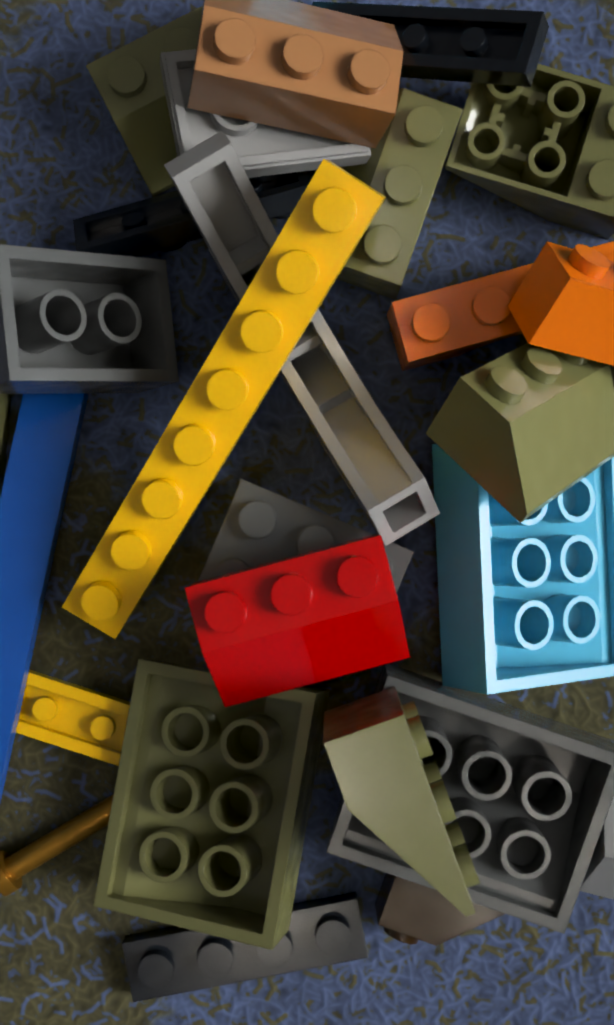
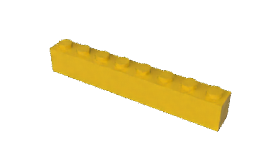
(225, 395)

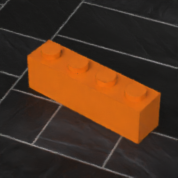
(568, 302)

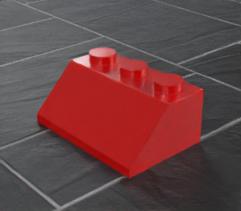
(299, 620)

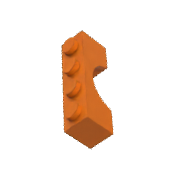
(459, 316)

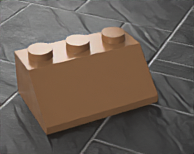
(297, 68)

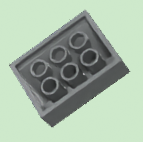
(522, 793)

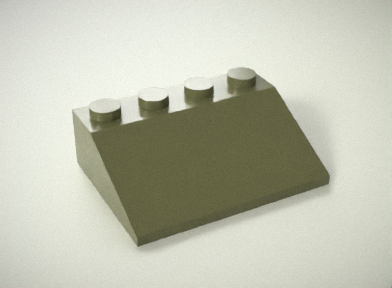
(211, 805)

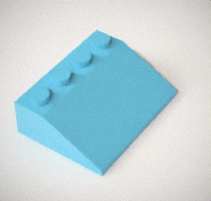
(528, 596)

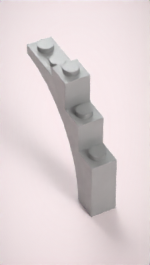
(317, 371)

